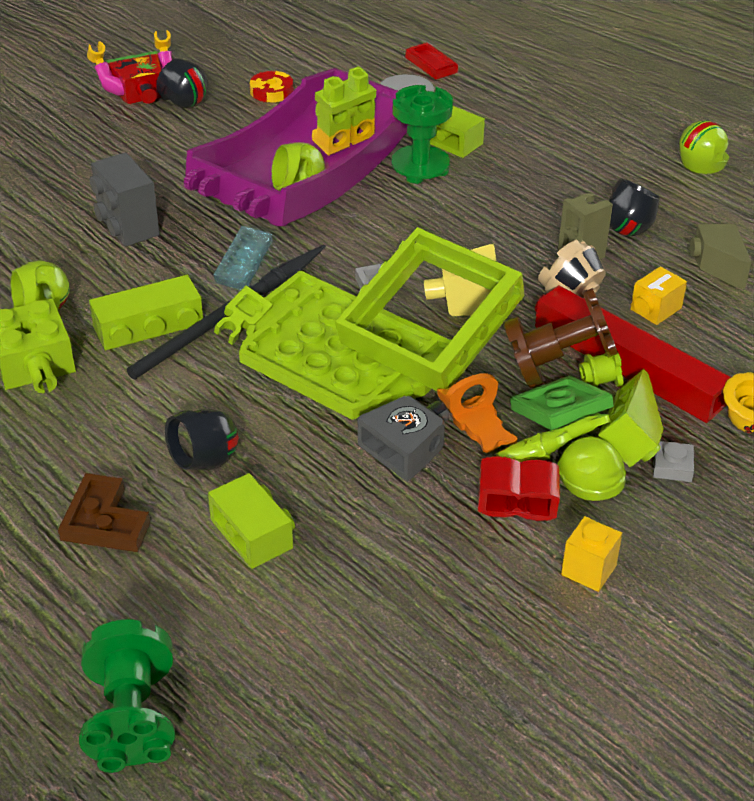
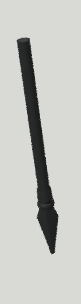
(266, 284)

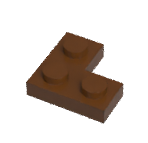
(97, 519)

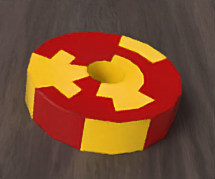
(271, 86)

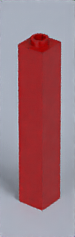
(672, 372)

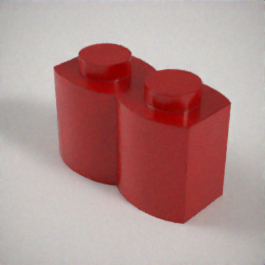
(519, 488)

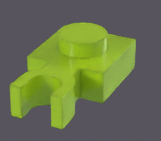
(242, 313)

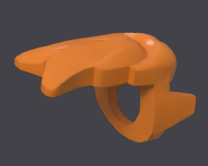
(477, 414)

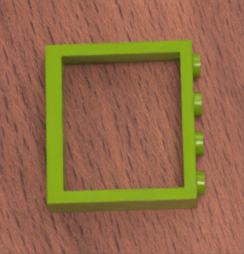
(505, 295)

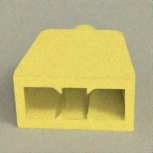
(461, 294)

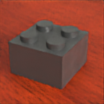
(124, 199)

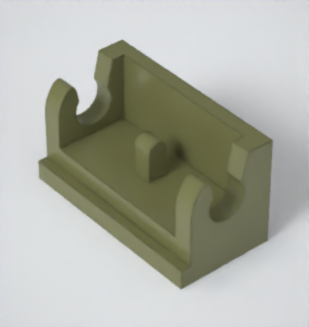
(585, 222)

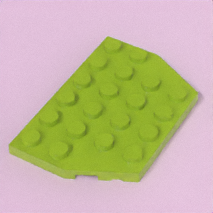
(303, 350)

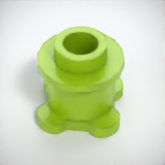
(601, 369)

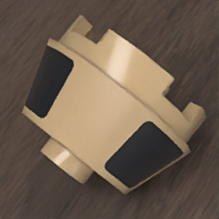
(575, 269)

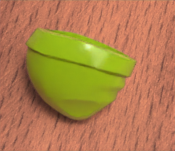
(592, 469)

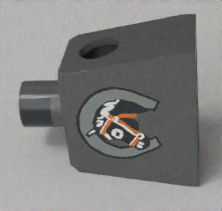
(403, 434)

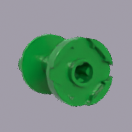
(422, 113)
(127, 664)

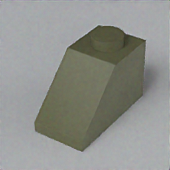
(721, 253)

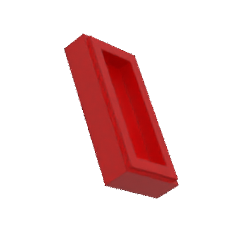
(431, 60)

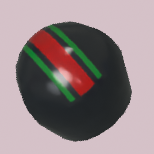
(182, 83)
(633, 208)
(212, 438)

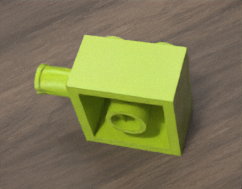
(34, 346)

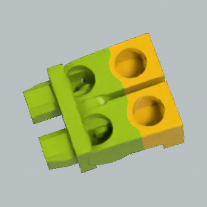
(343, 109)

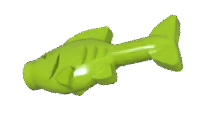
(542, 444)

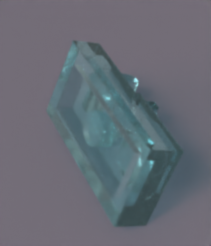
(243, 258)

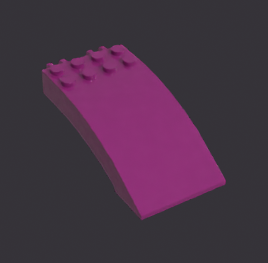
(240, 164)

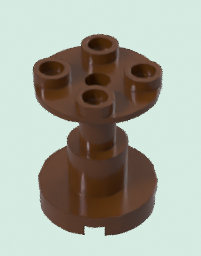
(546, 343)

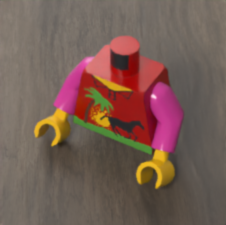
(132, 76)

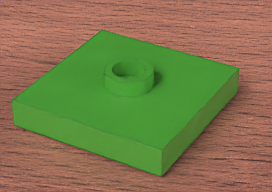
(561, 402)

